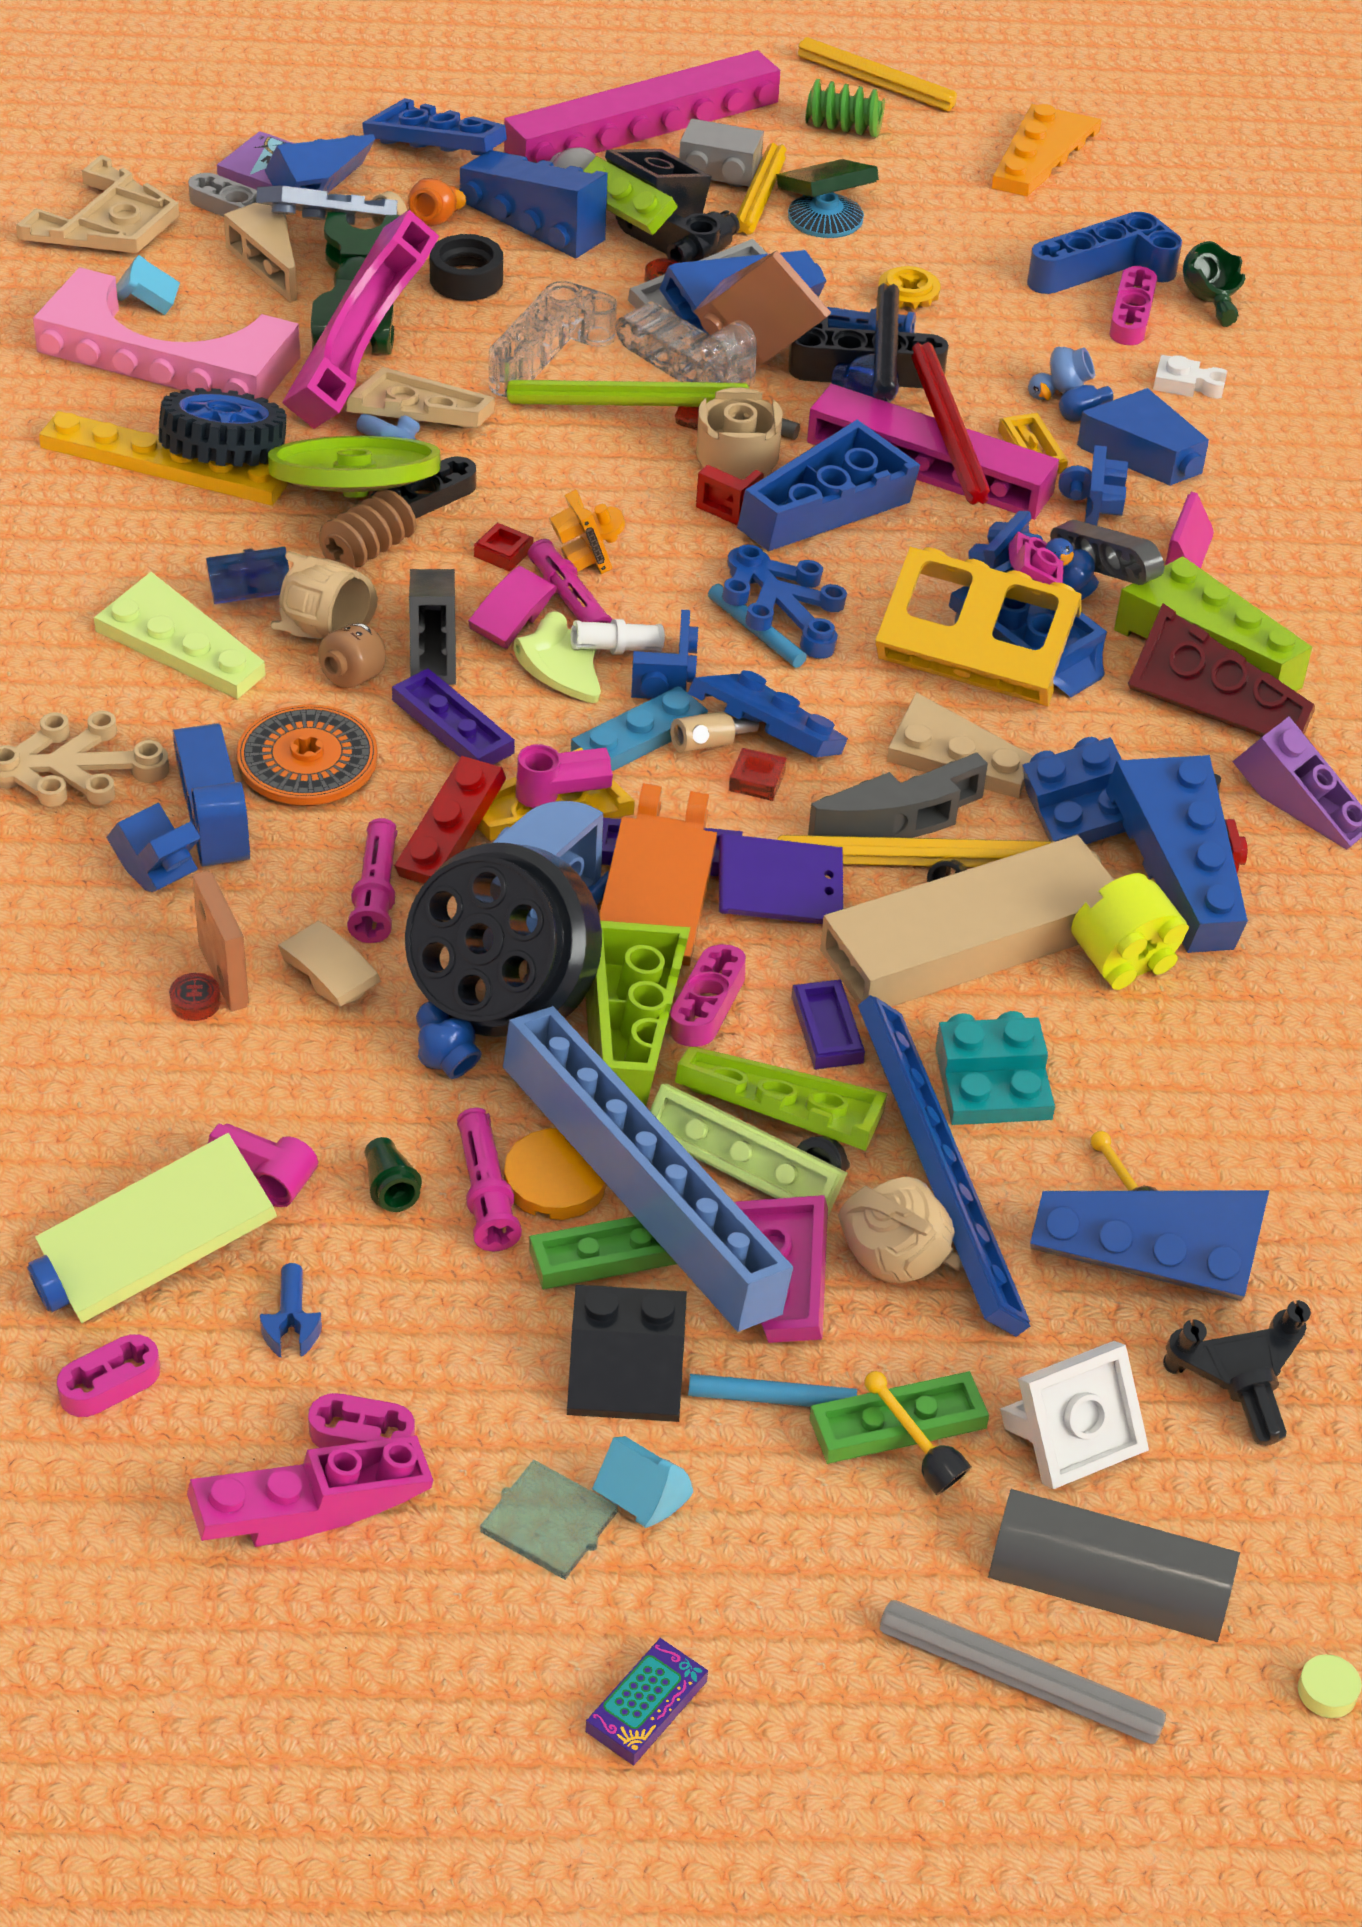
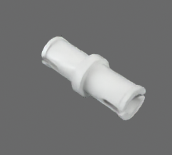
(617, 636)

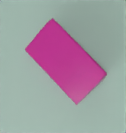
(1191, 533)

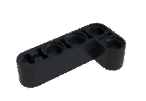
(822, 348)

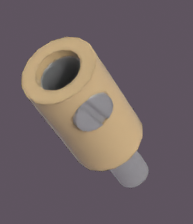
(708, 730)

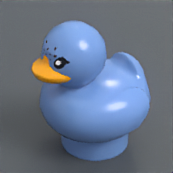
(1068, 371)

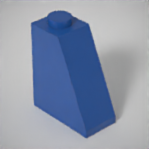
(1145, 435)

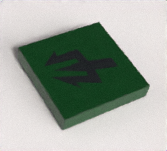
(827, 177)

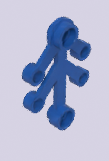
(752, 565)

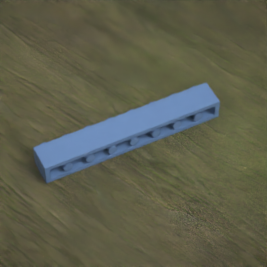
(648, 1169)

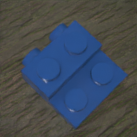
(1071, 791)

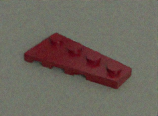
(1207, 678)

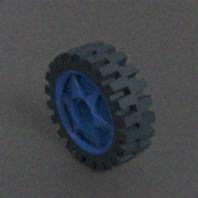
(221, 426)

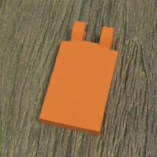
(661, 866)

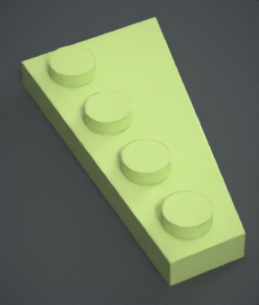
(179, 635)

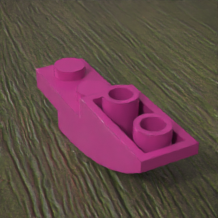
(321, 1494)

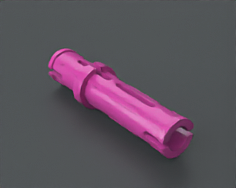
(549, 561)

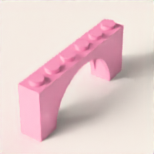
(82, 329)

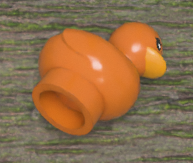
(435, 201)

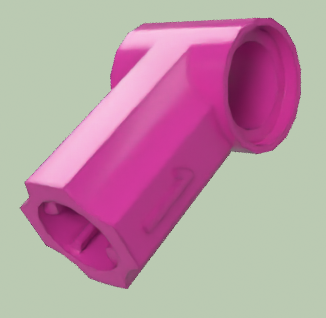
(546, 773)
(278, 1167)

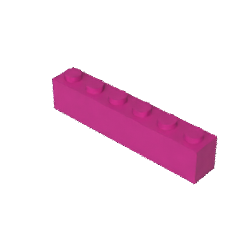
(1016, 475)

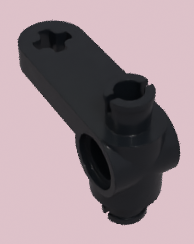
(688, 237)

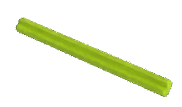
(614, 392)

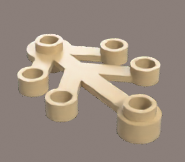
(20, 763)

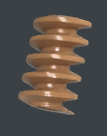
(367, 529)

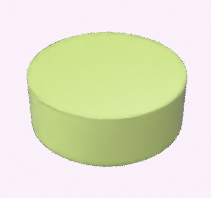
(1329, 1686)

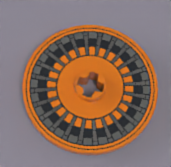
(307, 754)

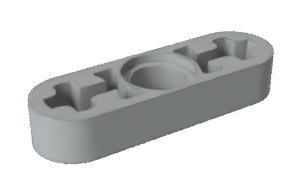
(219, 193)

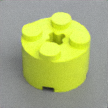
(1130, 930)

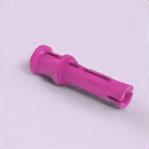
(374, 894)
(489, 1195)

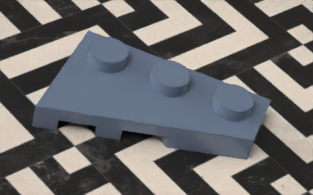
(317, 203)

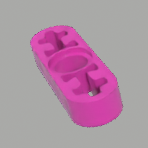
(1128, 296)
(708, 1009)

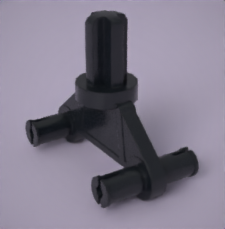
(1244, 1365)

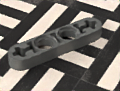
(1113, 551)

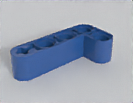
(1104, 250)
(212, 795)

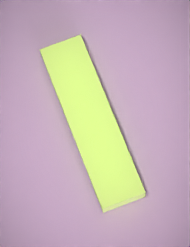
(744, 1149)

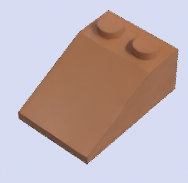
(769, 300)

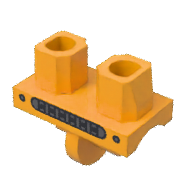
(593, 527)

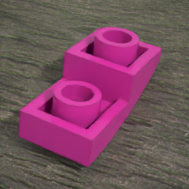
(1033, 559)
(510, 605)

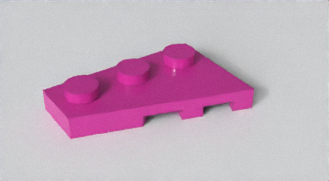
(800, 1233)

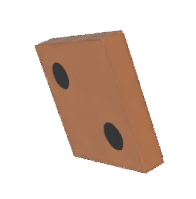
(220, 940)

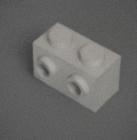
(722, 151)

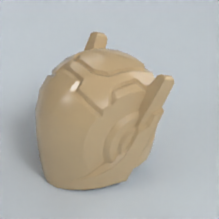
(323, 597)
(899, 1230)

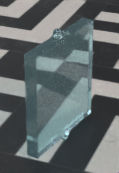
(549, 1519)

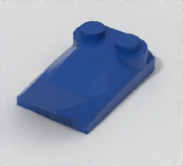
(1029, 626)

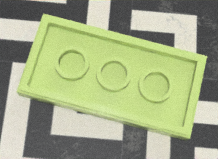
(156, 1227)

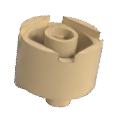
(739, 432)

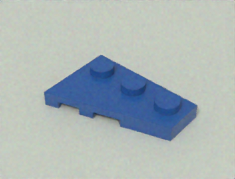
(785, 720)

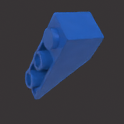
(317, 163)

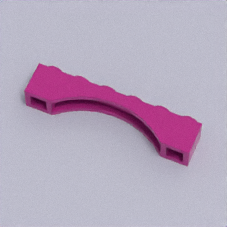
(334, 361)

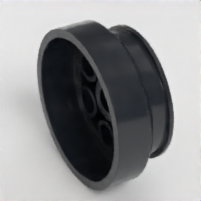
(560, 950)

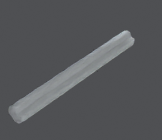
(1023, 1671)

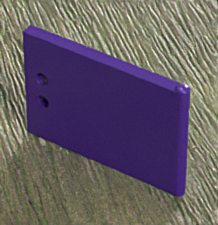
(779, 878)

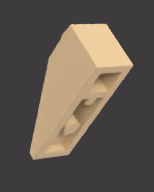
(263, 245)

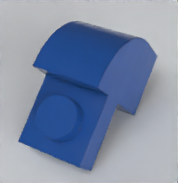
(153, 849)

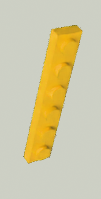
(144, 454)

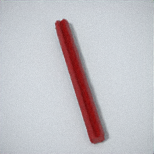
(950, 424)

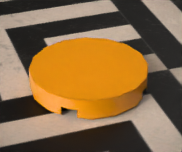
(551, 1176)

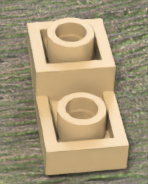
(330, 962)

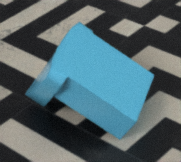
(148, 285)
(642, 1482)

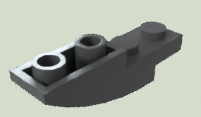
(901, 809)

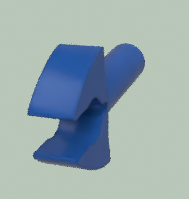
(291, 1314)

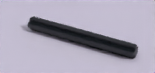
(886, 341)

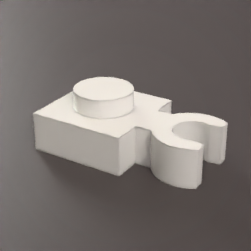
(1183, 377)

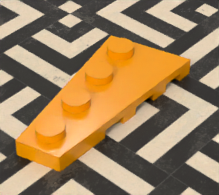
(1039, 145)

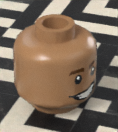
(352, 655)

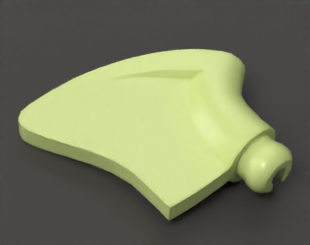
(553, 661)

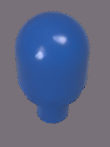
(1081, 399)

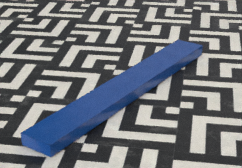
(944, 1167)

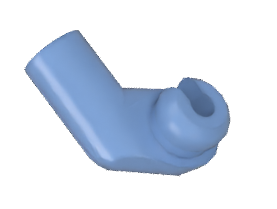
(374, 426)

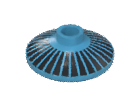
(825, 215)

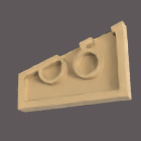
(400, 394)
(935, 736)

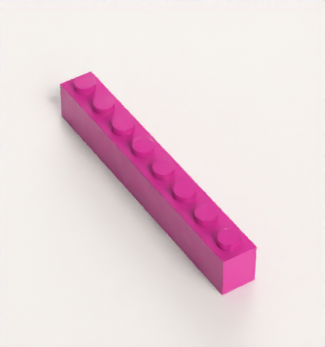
(645, 108)

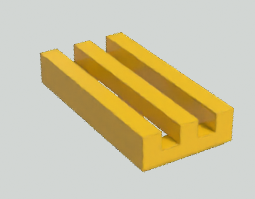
(1015, 432)

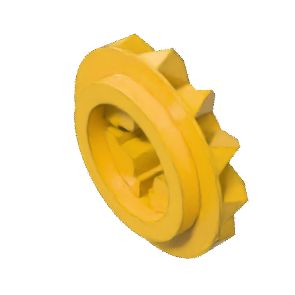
(915, 285)

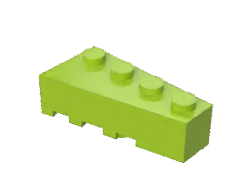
(1220, 613)
(634, 998)

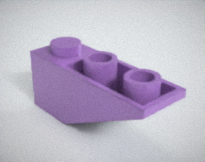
(1301, 783)

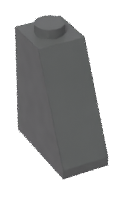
(433, 622)

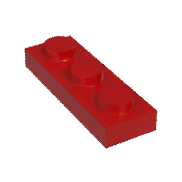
(450, 818)

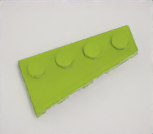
(798, 1098)

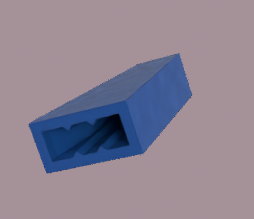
(691, 282)

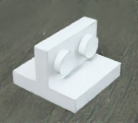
(1079, 1414)

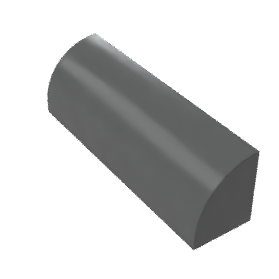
(1114, 1565)

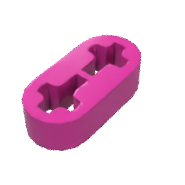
(108, 1375)
(362, 1420)

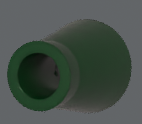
(392, 1179)

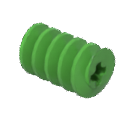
(845, 109)

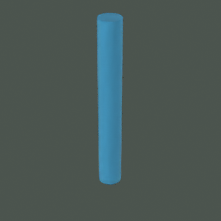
(770, 637)
(765, 1391)

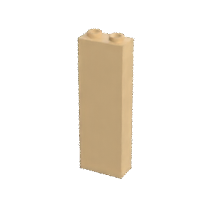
(963, 923)

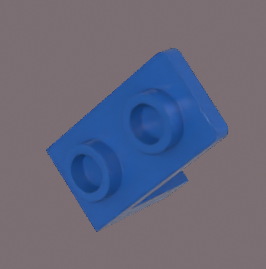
(660, 672)

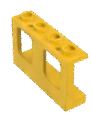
(968, 648)

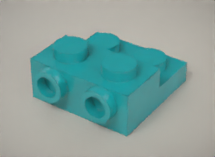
(994, 1069)

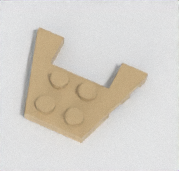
(117, 220)

